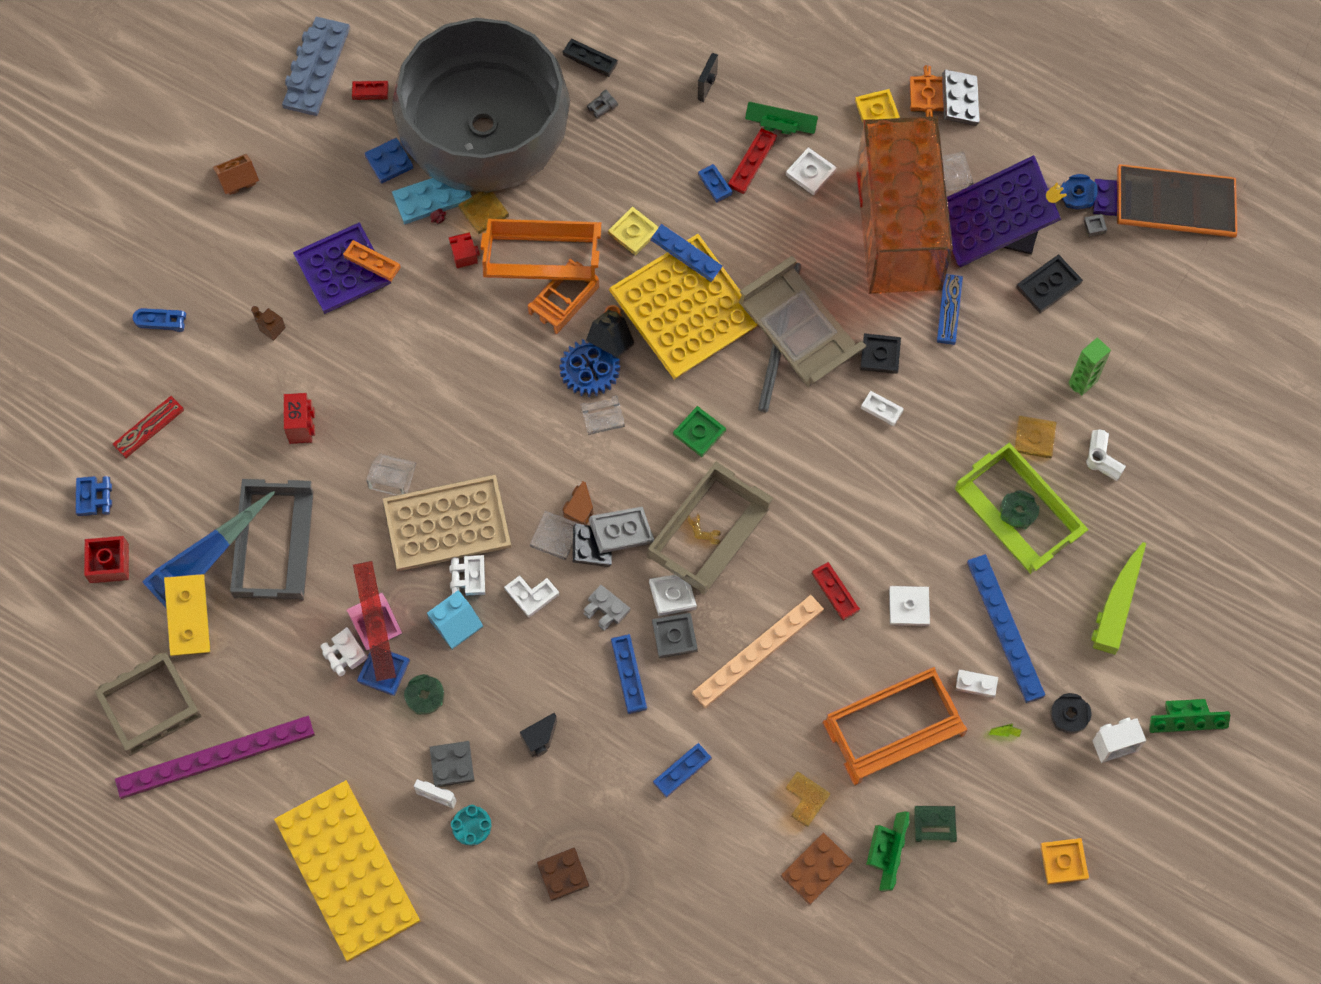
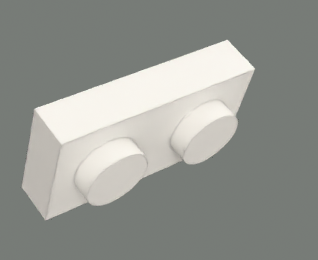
(882, 408)
(976, 683)

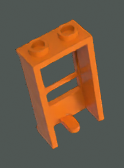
(553, 314)

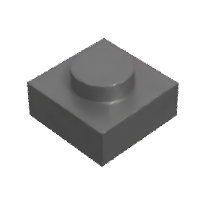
(1095, 225)

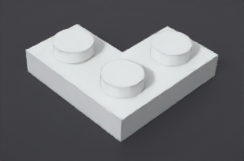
(531, 599)

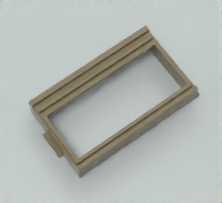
(733, 540)

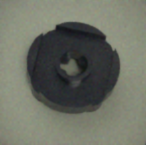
(1078, 705)

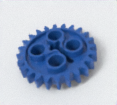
(573, 375)

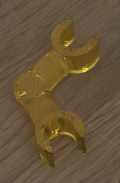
(703, 535)

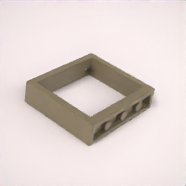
(160, 730)

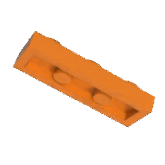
(371, 260)

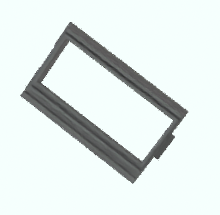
(299, 539)

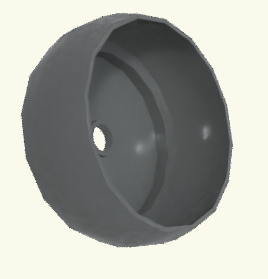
(476, 73)

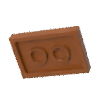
(816, 868)

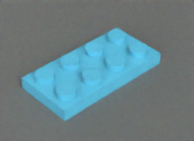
(425, 197)

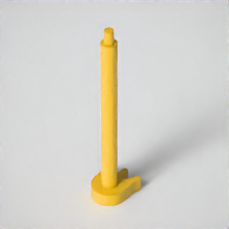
(1053, 194)

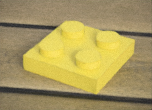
(633, 230)

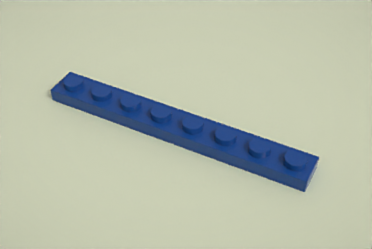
(1006, 629)

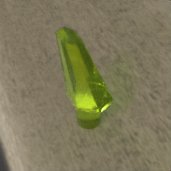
(1005, 730)

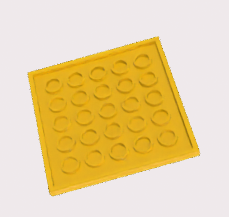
(682, 311)

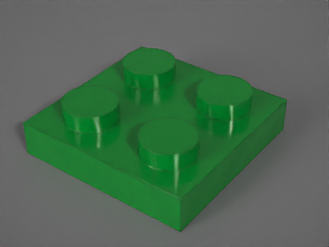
(699, 431)

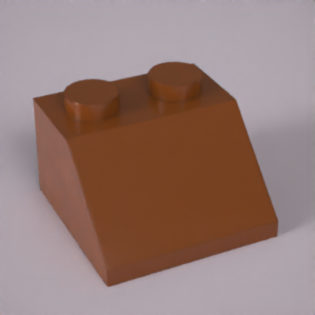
(236, 174)

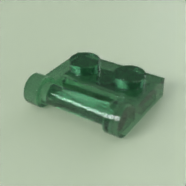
(935, 818)

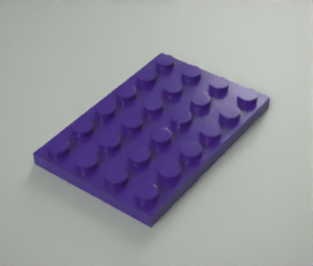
(999, 211)

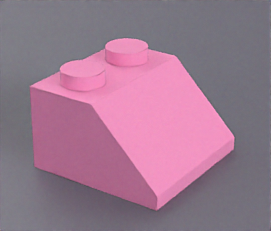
(390, 622)

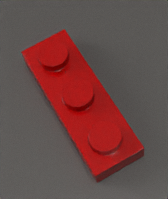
(835, 591)

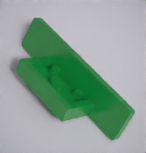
(781, 119)
(1188, 716)
(887, 849)

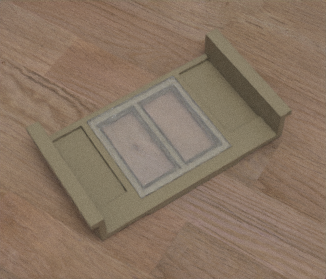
(798, 322)

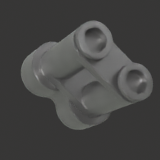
(605, 98)

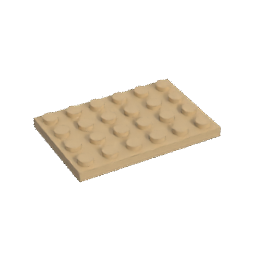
(446, 523)

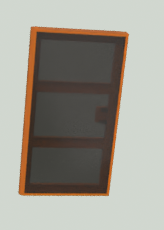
(1176, 200)

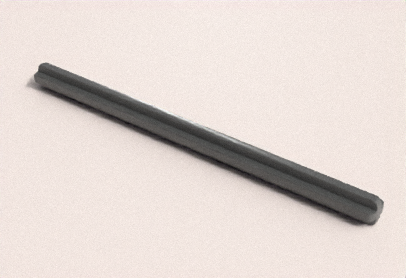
(771, 371)

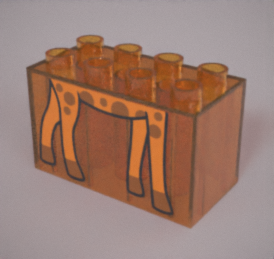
(904, 205)

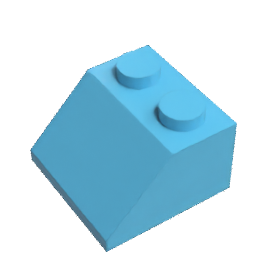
(454, 619)

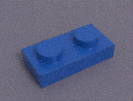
(715, 183)

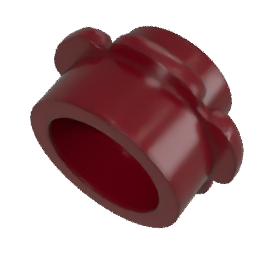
(438, 216)

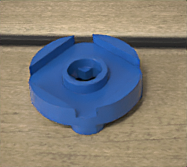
(1081, 201)

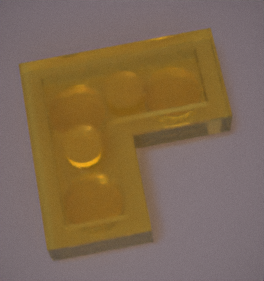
(811, 796)

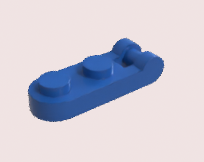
(159, 319)

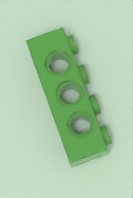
(1089, 366)

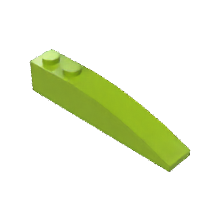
(1116, 609)

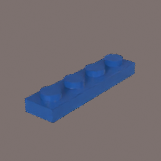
(686, 252)

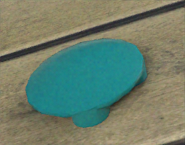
(471, 825)

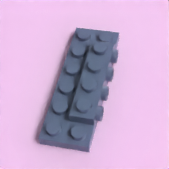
(314, 65)

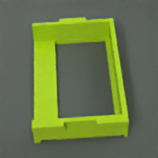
(991, 516)

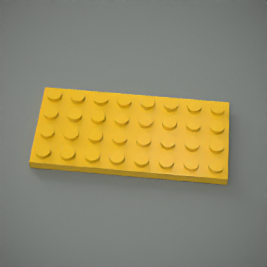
(347, 871)

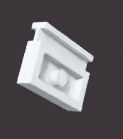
(436, 794)

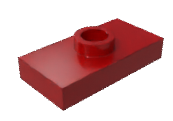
(370, 90)

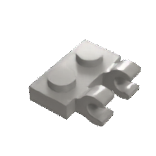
(608, 604)

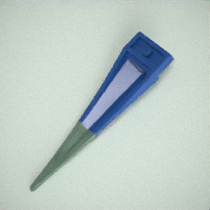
(204, 553)

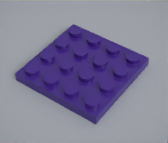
(333, 277)

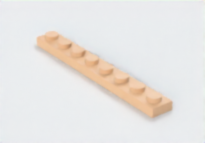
(757, 651)

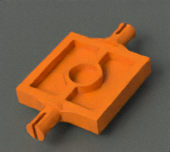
(926, 93)

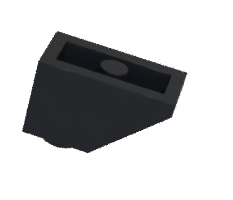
(539, 735)

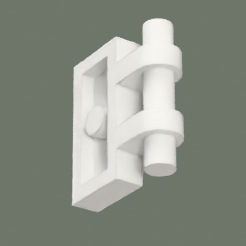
(474, 575)
(348, 647)

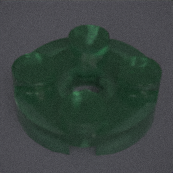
(1014, 518)
(421, 705)

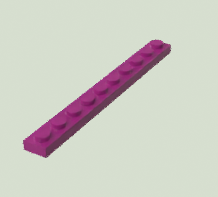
(214, 757)

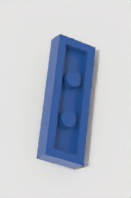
(682, 770)

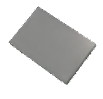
(621, 529)

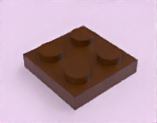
(563, 874)

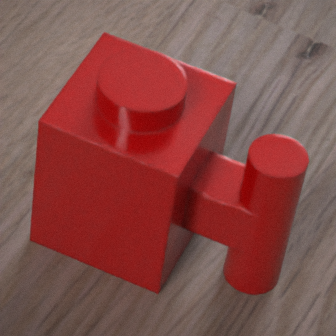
(464, 251)

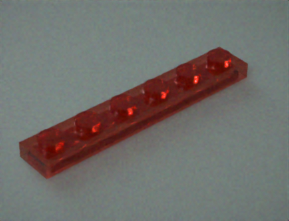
(374, 621)

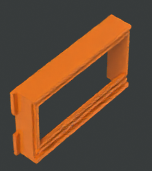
(540, 231)
(904, 747)

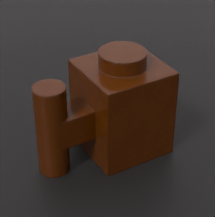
(268, 322)

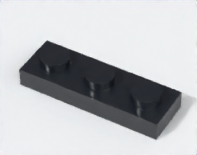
(590, 57)

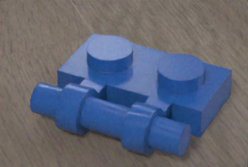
(87, 496)

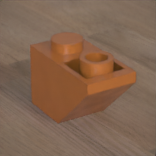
(580, 506)

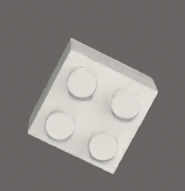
(1119, 739)

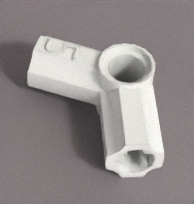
(1098, 449)

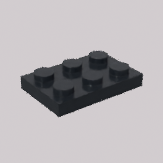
(1049, 283)

